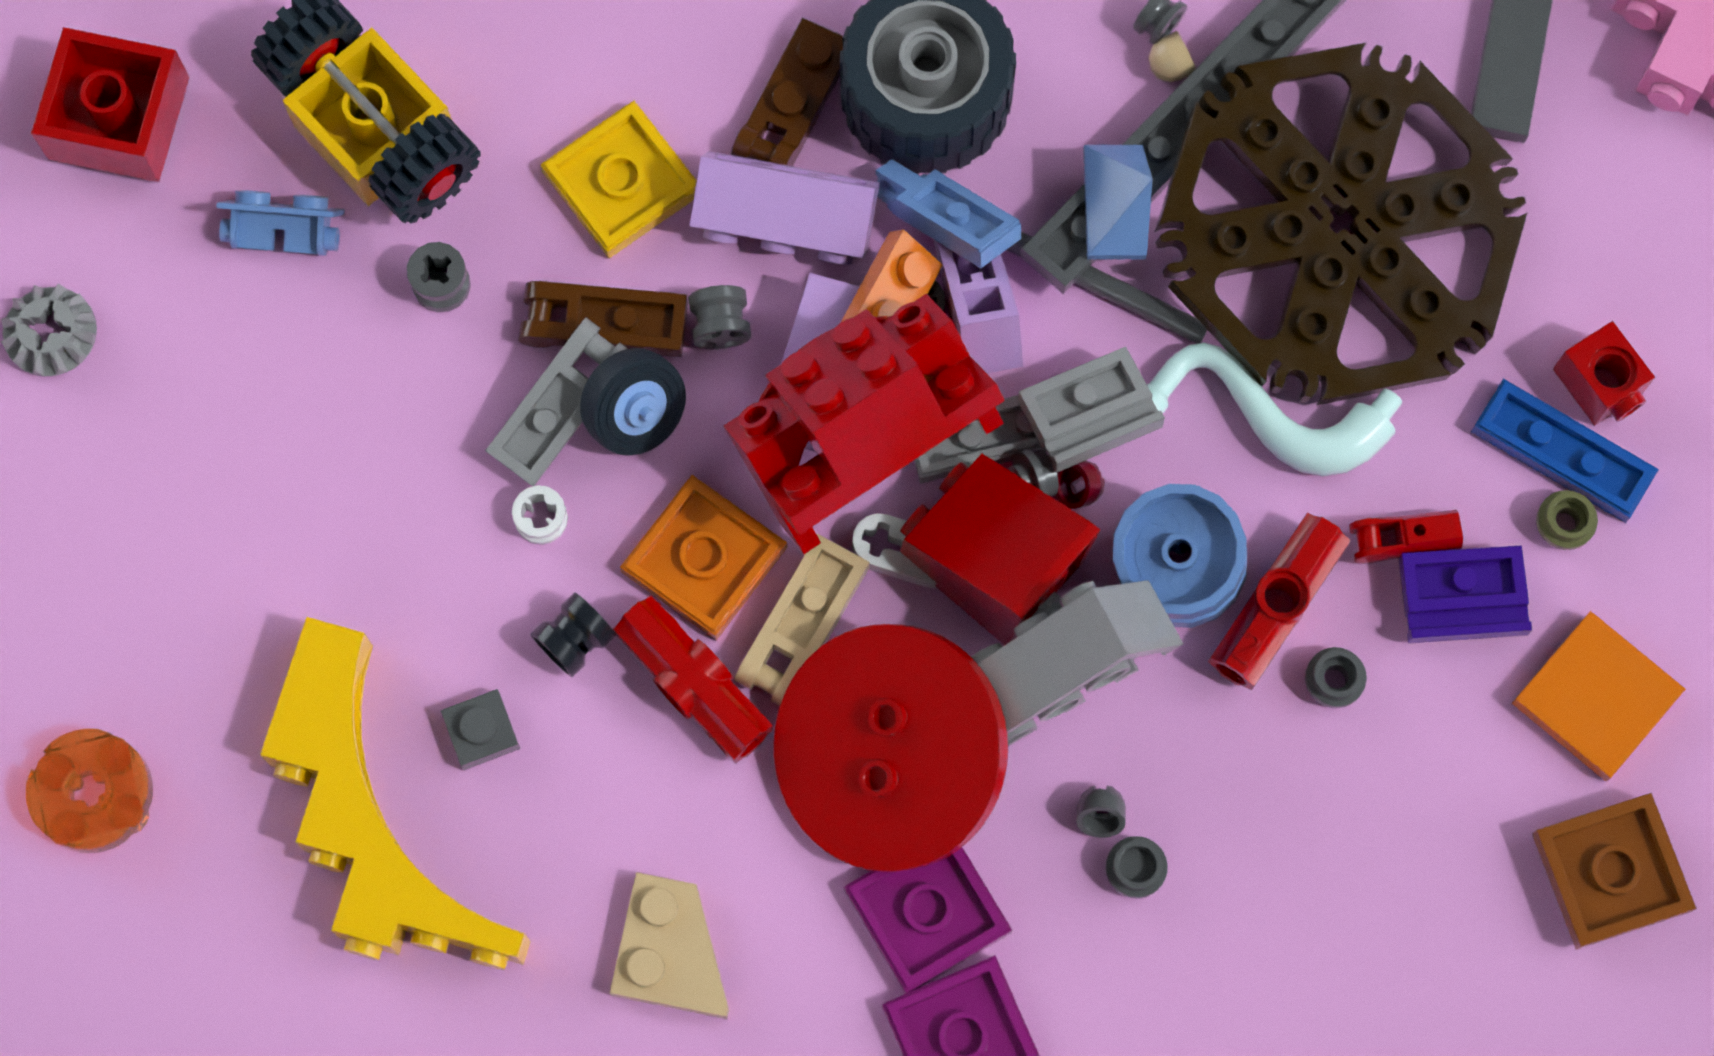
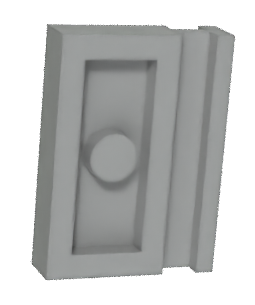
(1090, 409)

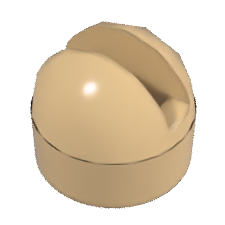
(1171, 59)

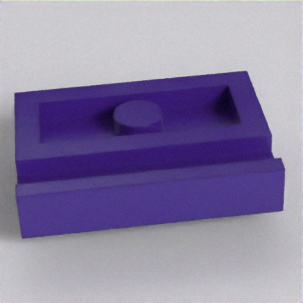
(1465, 594)

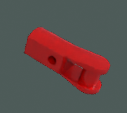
(1413, 534)

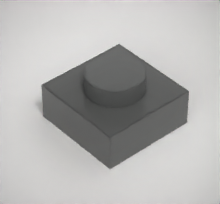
(480, 729)

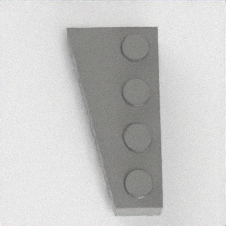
(1075, 649)

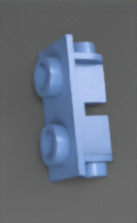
(256, 219)

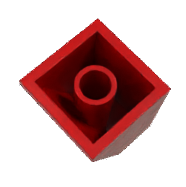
(996, 544)

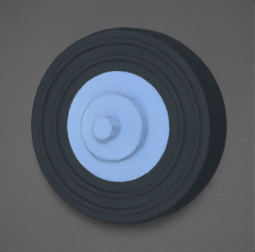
(633, 401)

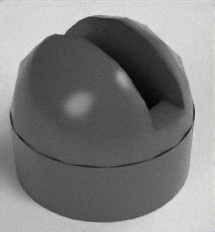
(1101, 824)

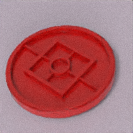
(890, 747)

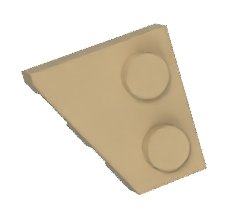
(668, 950)

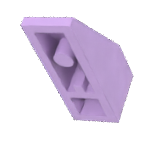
(982, 310)

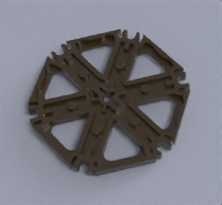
(1331, 261)

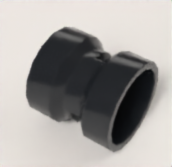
(573, 634)

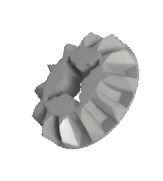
(60, 351)

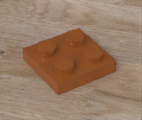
(1613, 871)

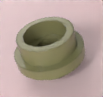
(1576, 506)

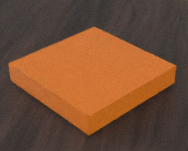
(704, 557)
(1598, 696)

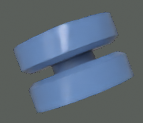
(1175, 520)

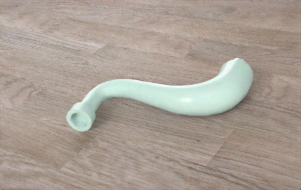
(1302, 448)

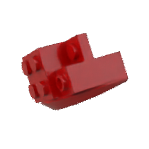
(862, 409)

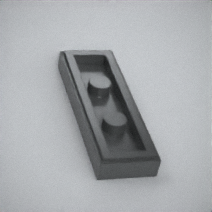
(1511, 67)

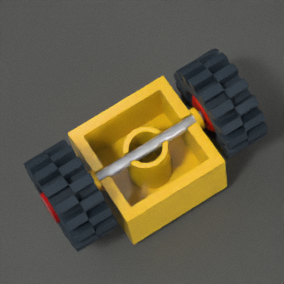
(364, 109)

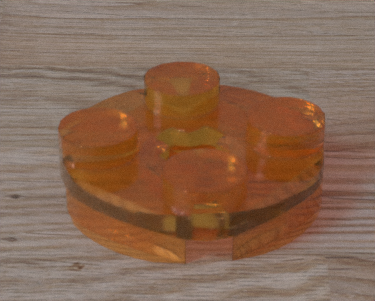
(60, 772)

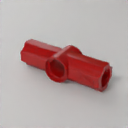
(1299, 572)
(693, 679)

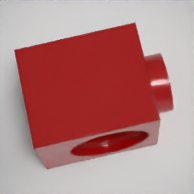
(1611, 351)

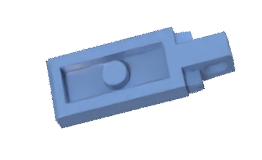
(948, 212)

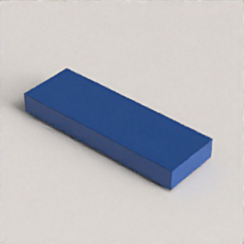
(1564, 450)

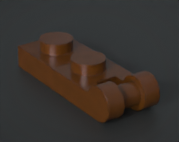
(793, 96)
(625, 316)

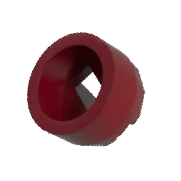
(1093, 485)

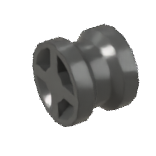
(444, 289)
(719, 317)

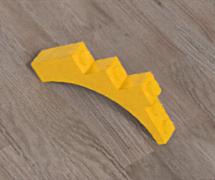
(320, 737)

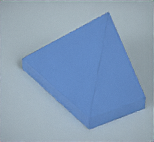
(1116, 201)

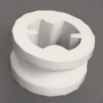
(554, 504)

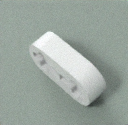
(890, 561)

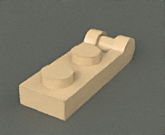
(803, 615)

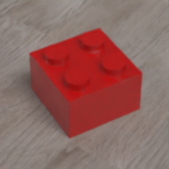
(110, 104)

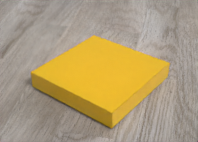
(621, 179)

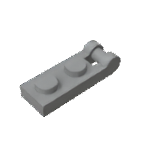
(551, 408)

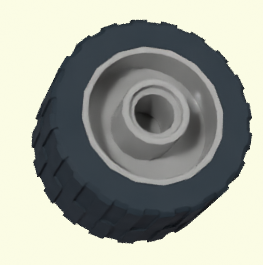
(927, 80)

